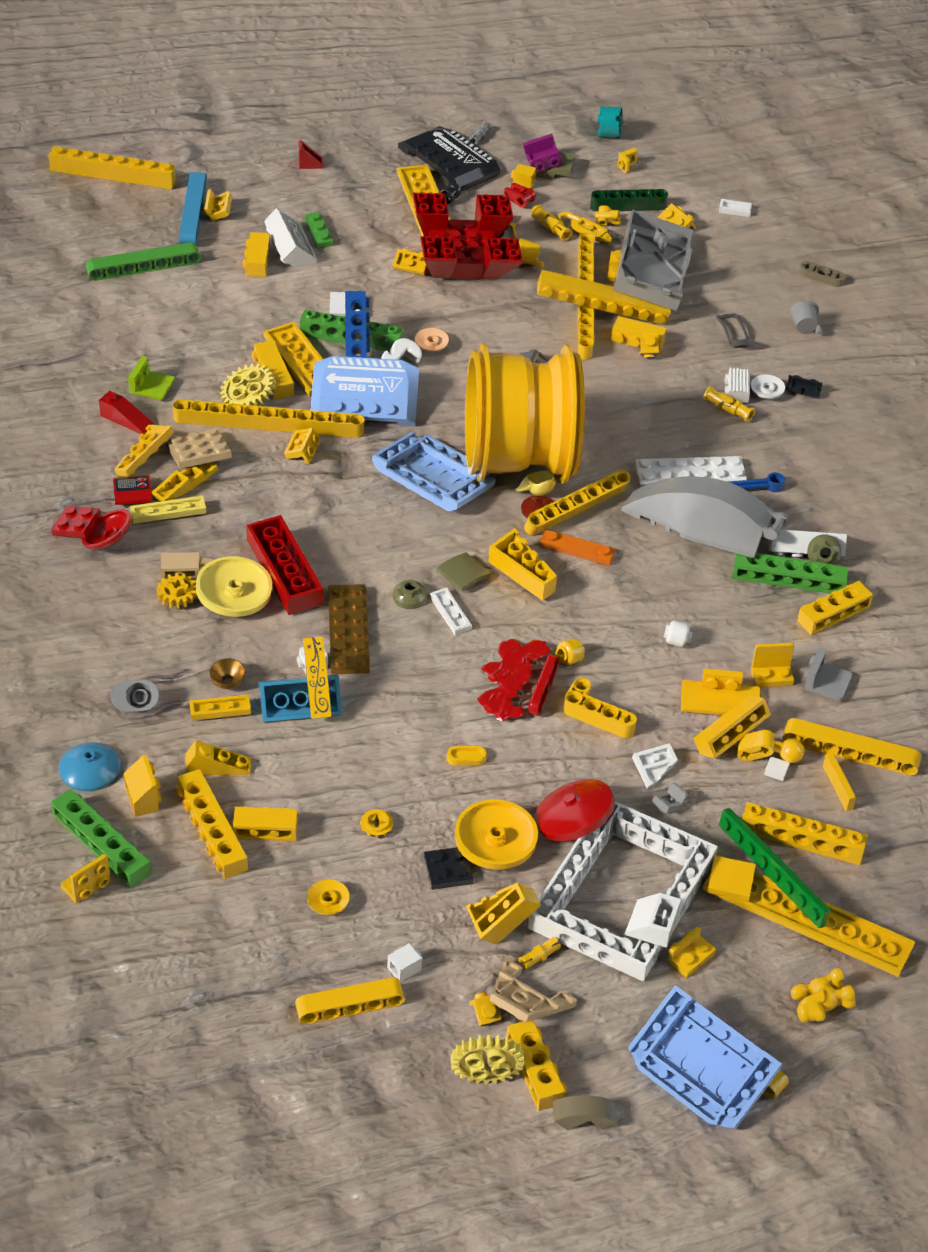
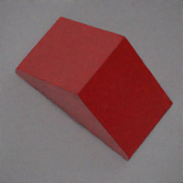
(308, 157)

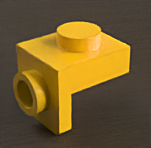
(627, 159)
(649, 344)
(485, 1009)

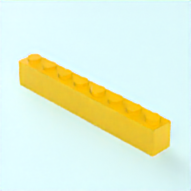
(112, 167)
(598, 297)

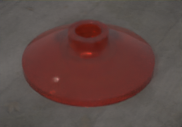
(534, 503)

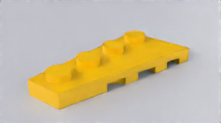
(147, 445)

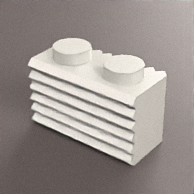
(738, 384)

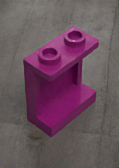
(542, 153)

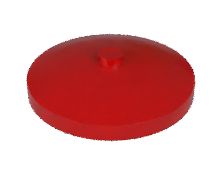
(574, 810)

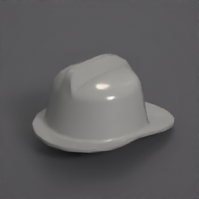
(134, 695)

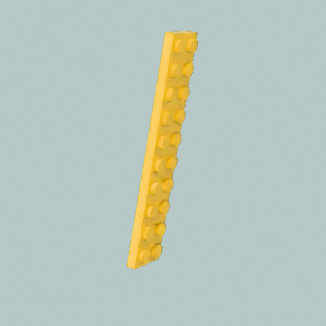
(842, 932)

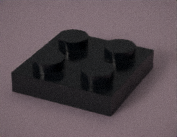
(447, 868)

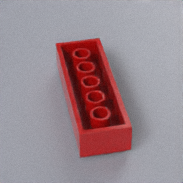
(285, 562)

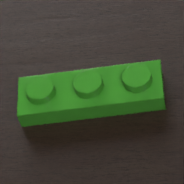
(318, 230)

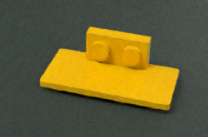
(716, 692)

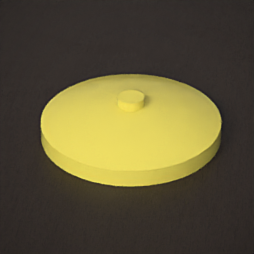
(234, 586)

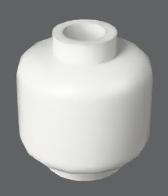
(677, 633)

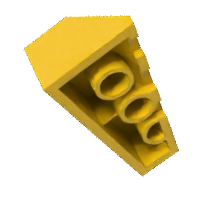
(522, 565)

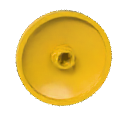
(496, 834)

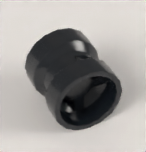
(451, 192)

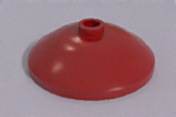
(108, 529)

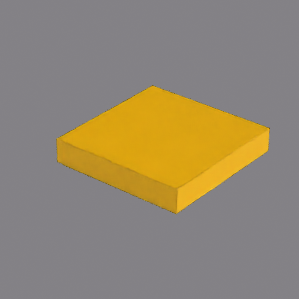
(731, 878)

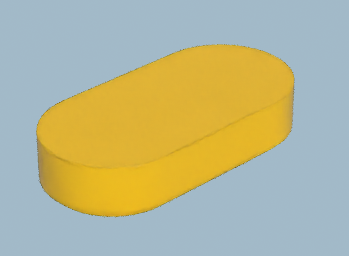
(466, 755)

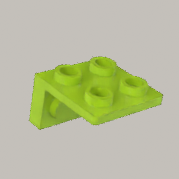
(148, 383)

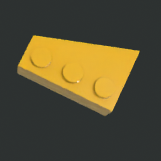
(502, 913)

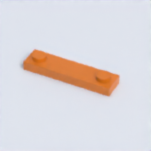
(577, 547)

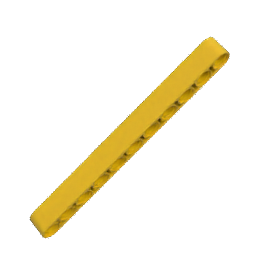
(585, 315)
(267, 418)

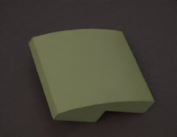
(565, 169)
(463, 571)

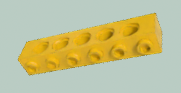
(212, 824)
(805, 833)

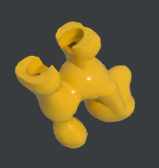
(826, 995)

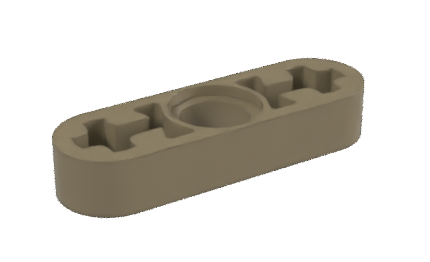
(812, 271)

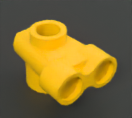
(606, 215)

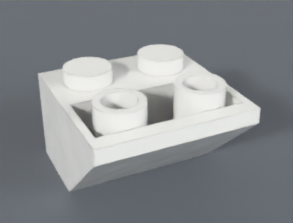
(654, 919)

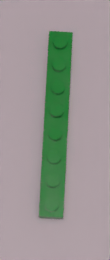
(774, 868)

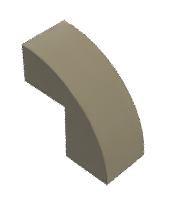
(579, 1109)

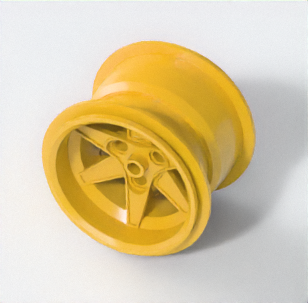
(524, 413)

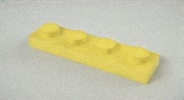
(168, 509)

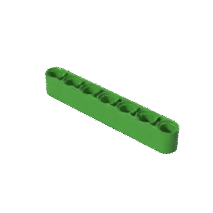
(142, 261)

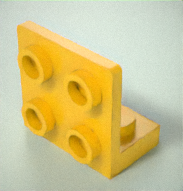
(772, 665)
(87, 879)

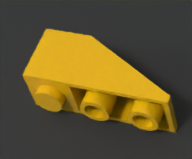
(216, 760)

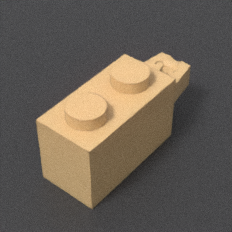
(182, 562)

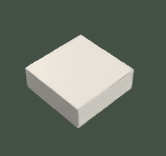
(776, 768)

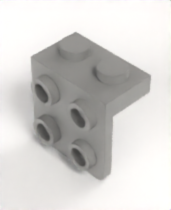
(826, 678)

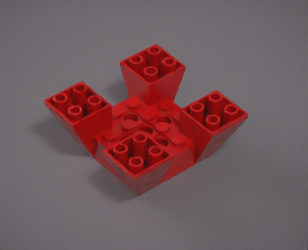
(467, 246)

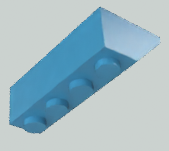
(290, 700)

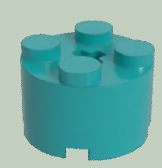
(610, 122)

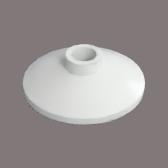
(767, 386)

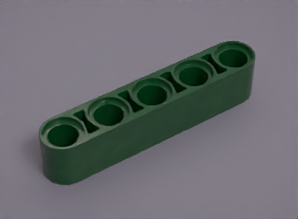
(630, 199)

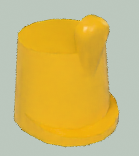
(530, 252)

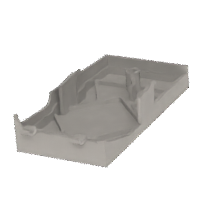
(654, 260)

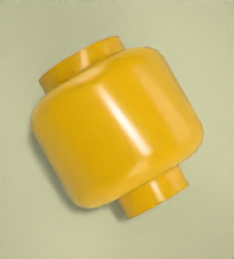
(570, 651)

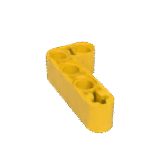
(597, 713)

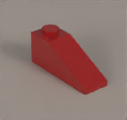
(121, 411)

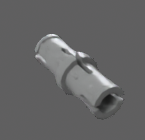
(480, 132)

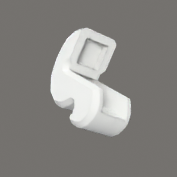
(404, 347)

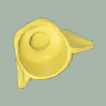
(538, 483)

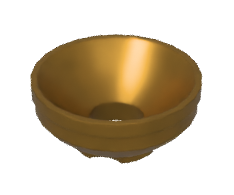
(227, 669)

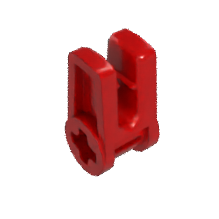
(520, 195)

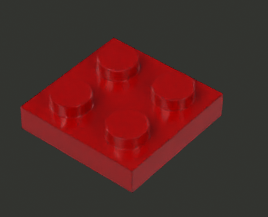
(76, 521)

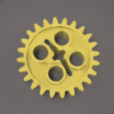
(248, 386)
(472, 1062)

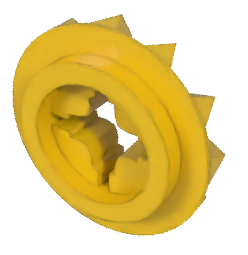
(369, 818)

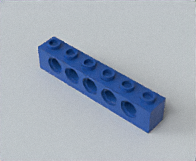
(353, 301)

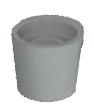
(805, 317)

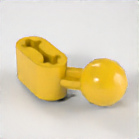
(763, 744)

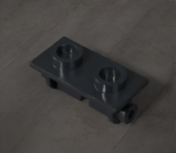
(797, 383)

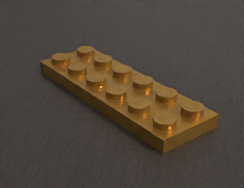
(348, 629)

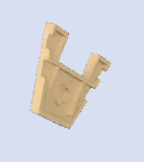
(523, 1000)

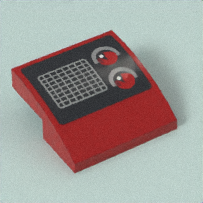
(132, 490)

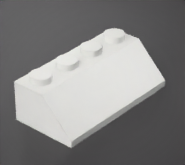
(289, 239)
(797, 543)

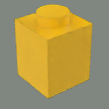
(524, 175)

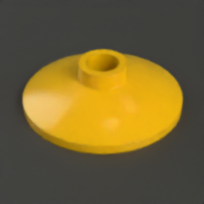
(328, 897)

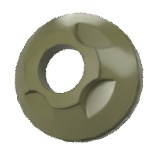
(822, 541)
(409, 598)

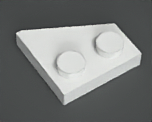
(654, 763)

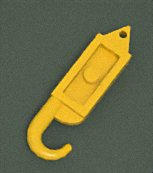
(584, 225)

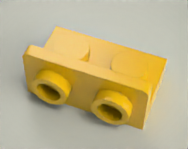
(409, 262)
(303, 444)
(690, 952)

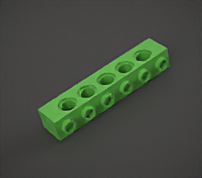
(332, 328)
(790, 573)
(101, 837)

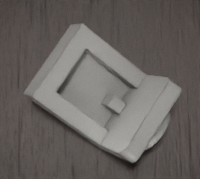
(671, 800)

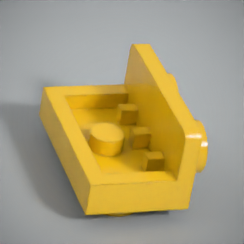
(217, 206)
(676, 215)

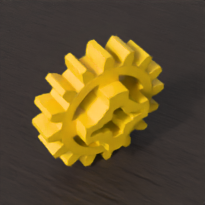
(177, 590)

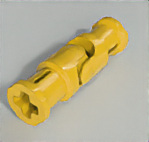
(551, 222)
(728, 404)

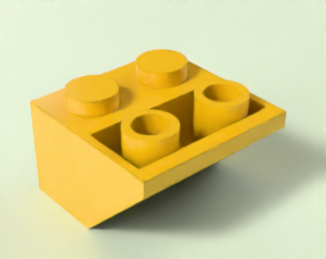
(142, 787)

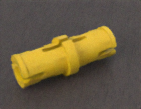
(539, 953)

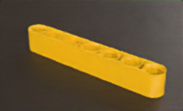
(586, 497)
(853, 746)

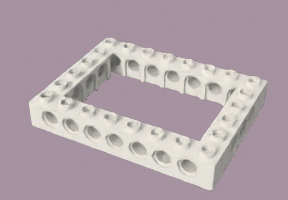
(598, 943)

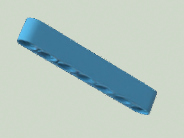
(193, 208)

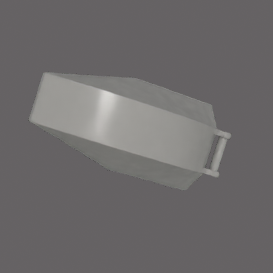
(707, 512)

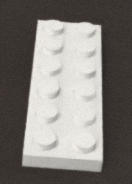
(721, 468)

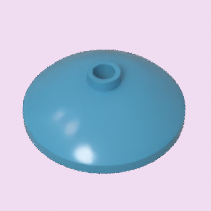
(89, 766)

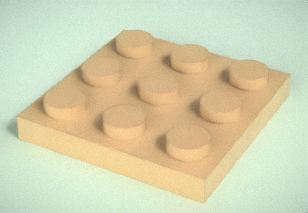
(198, 448)

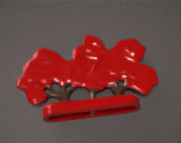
(513, 674)

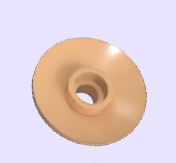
(431, 339)

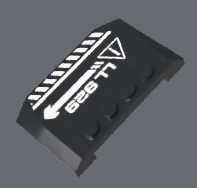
(452, 156)

